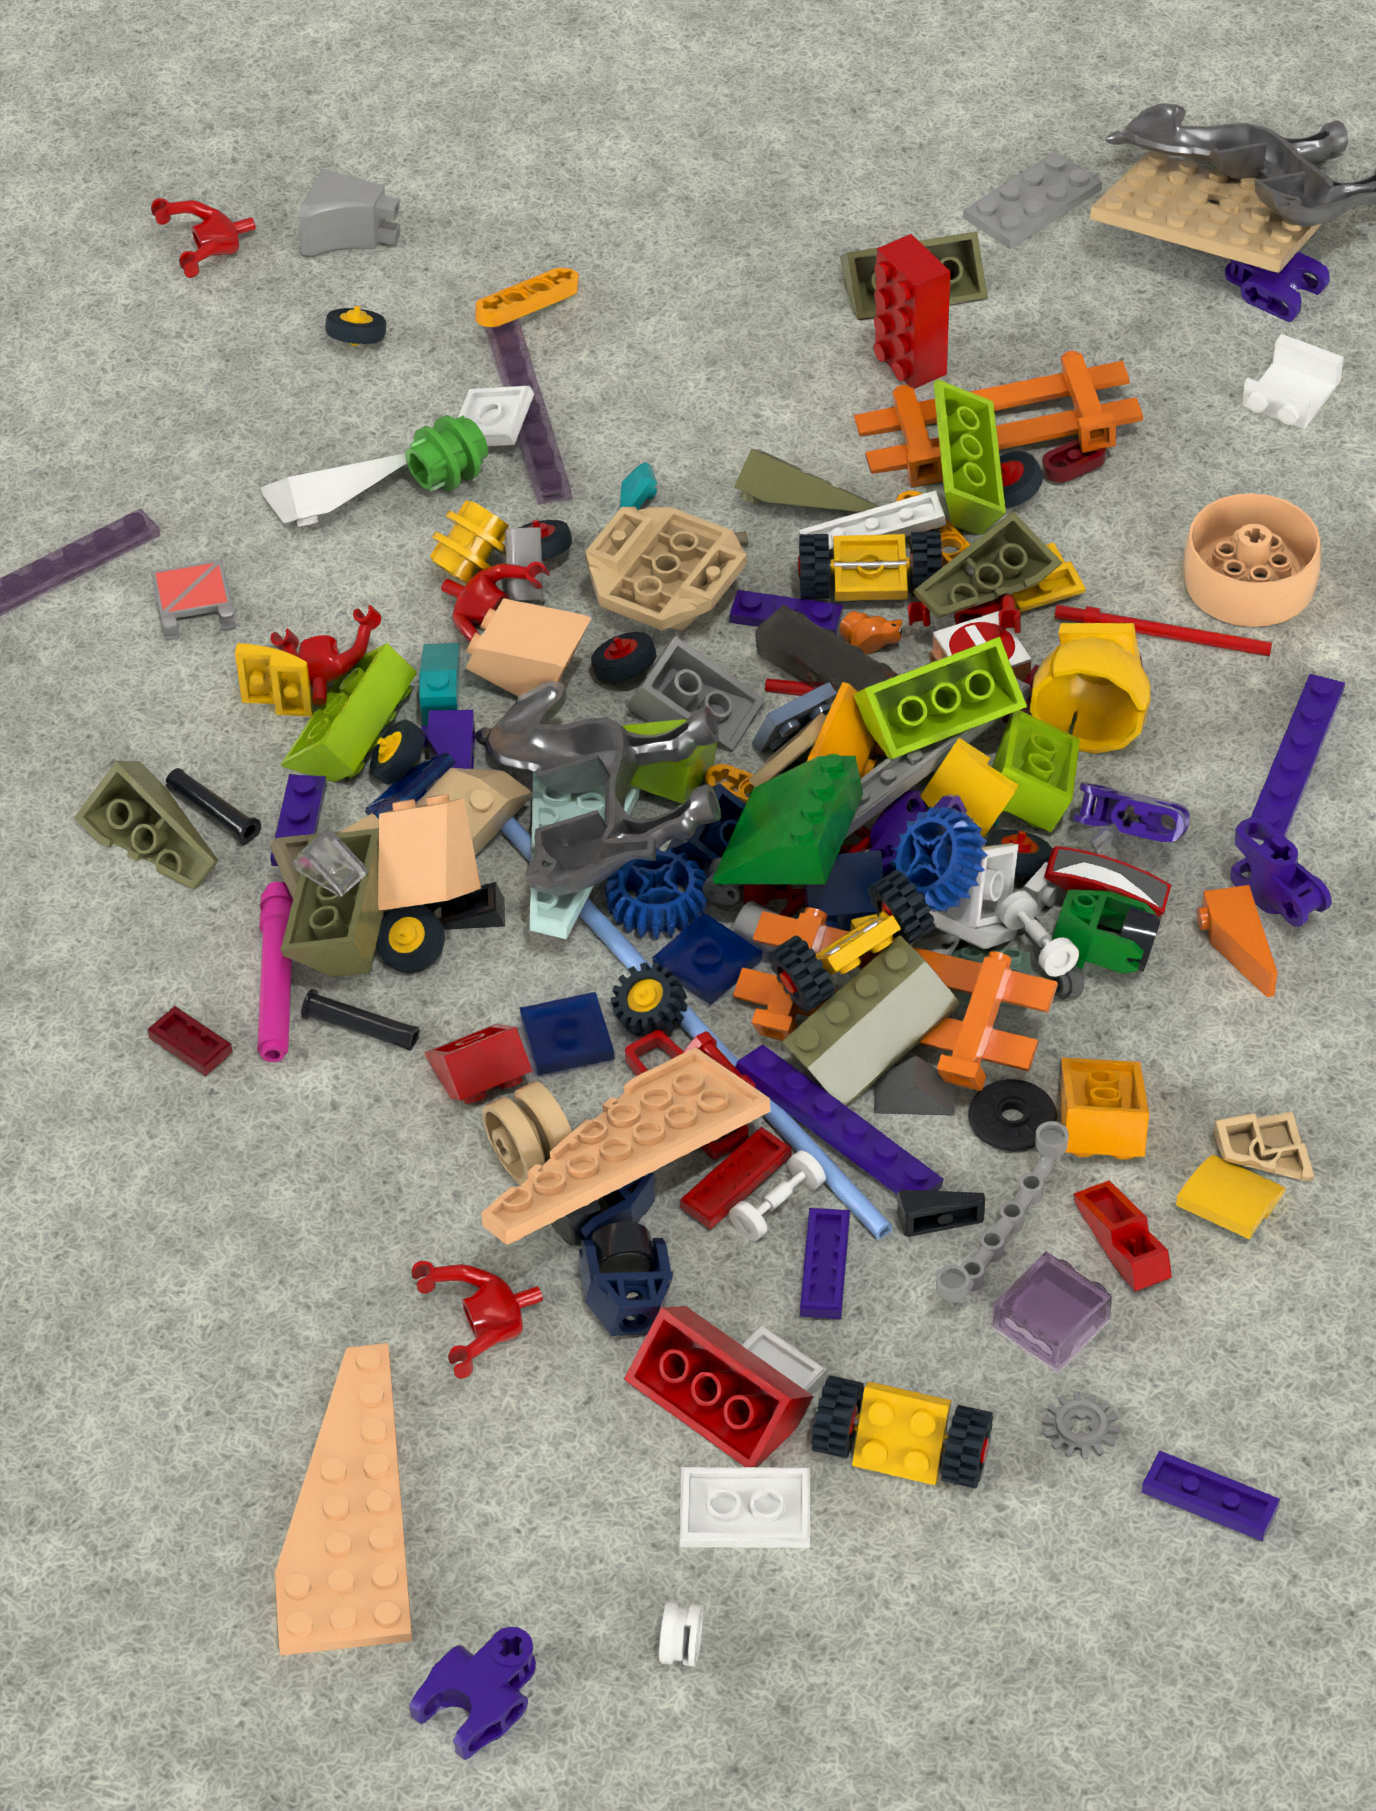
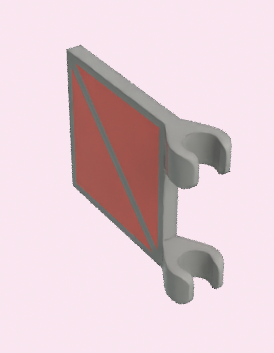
(192, 592)

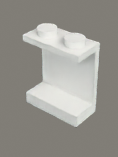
(1294, 383)

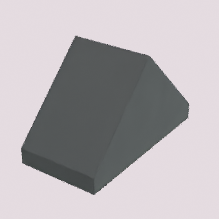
(914, 1090)

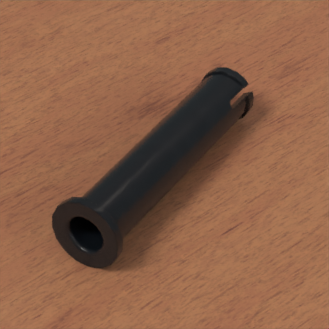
(213, 806)
(359, 1020)

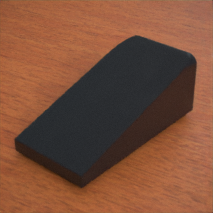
(473, 910)
(936, 1211)

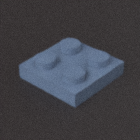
(792, 717)

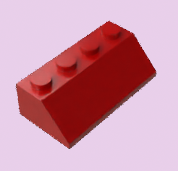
(717, 1386)

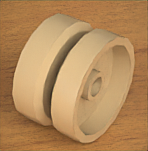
(525, 1128)

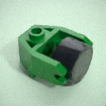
(1122, 953)

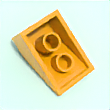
(1104, 1107)

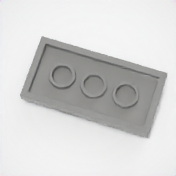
(1032, 200)

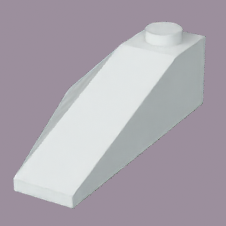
(319, 492)

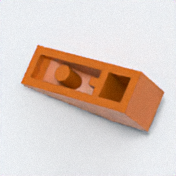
(1238, 934)

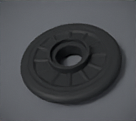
(1007, 1094)

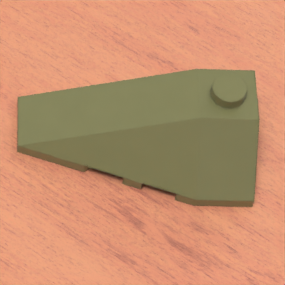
(145, 820)

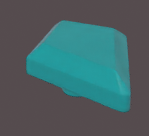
(638, 486)

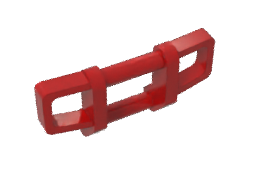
(707, 1044)

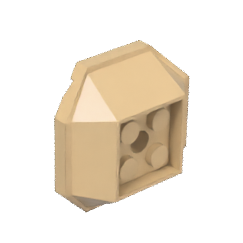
(663, 565)

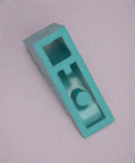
(439, 678)

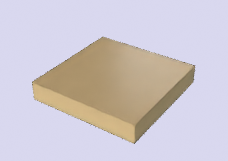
(789, 751)

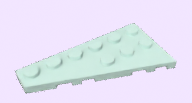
(552, 913)

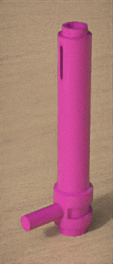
(275, 974)

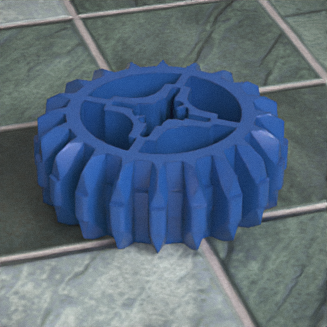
(941, 856)
(658, 901)

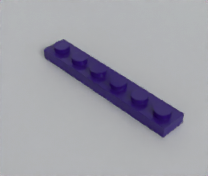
(1298, 752)
(836, 1123)

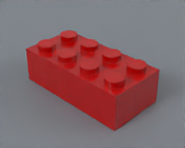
(911, 311)

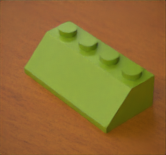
(969, 458)
(940, 699)
(352, 717)

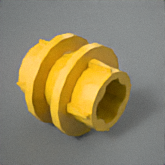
(478, 532)

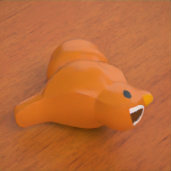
(870, 632)

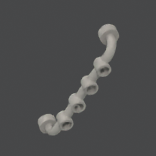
(957, 1281)

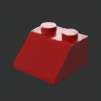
(480, 1062)

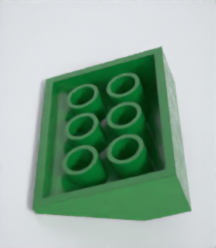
(794, 825)

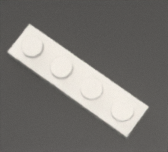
(901, 517)

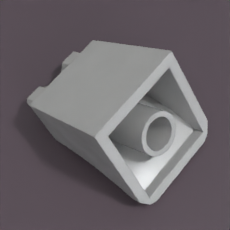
(346, 215)

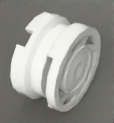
(676, 1633)

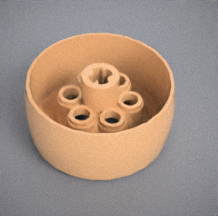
(1256, 538)

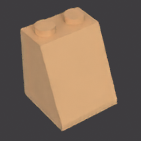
(525, 645)
(425, 853)

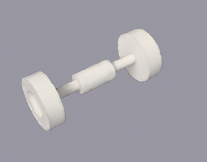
(1057, 954)
(749, 1219)

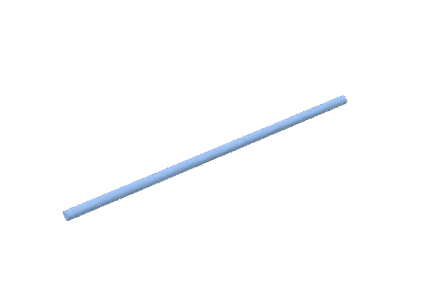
(693, 1026)

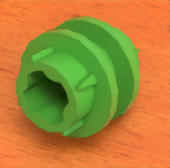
(446, 453)

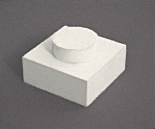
(1042, 890)

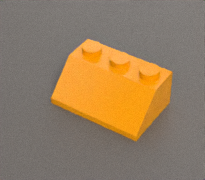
(846, 733)

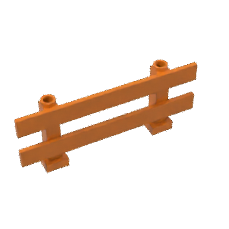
(1090, 419)
(966, 1039)

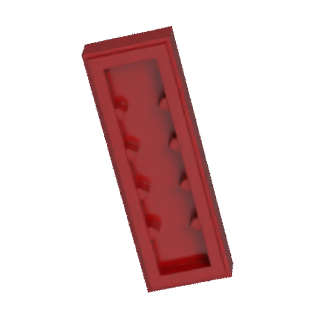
(735, 1177)

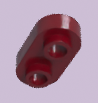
(1069, 462)

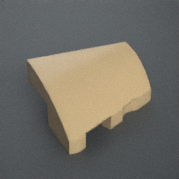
(1254, 1140)

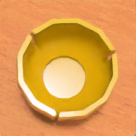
(1099, 680)

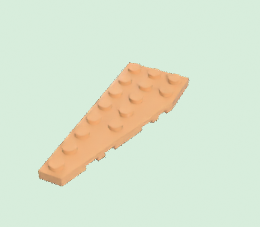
(648, 1126)
(344, 1551)

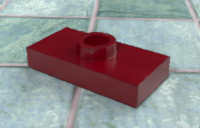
(190, 1040)

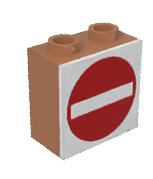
(978, 631)

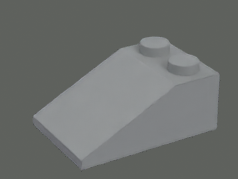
(689, 681)

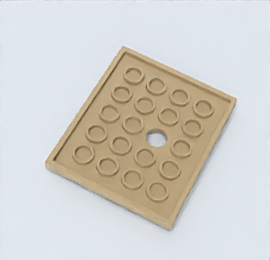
(1172, 204)

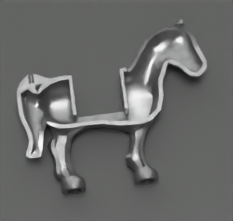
(1244, 150)
(590, 756)

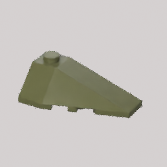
(780, 482)
(993, 566)

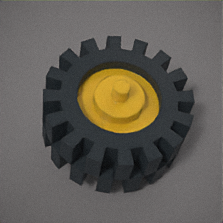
(649, 1000)

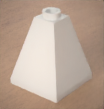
(994, 887)

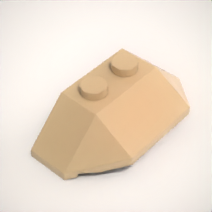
(489, 799)

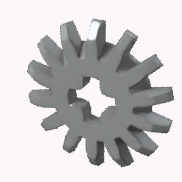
(1081, 1410)

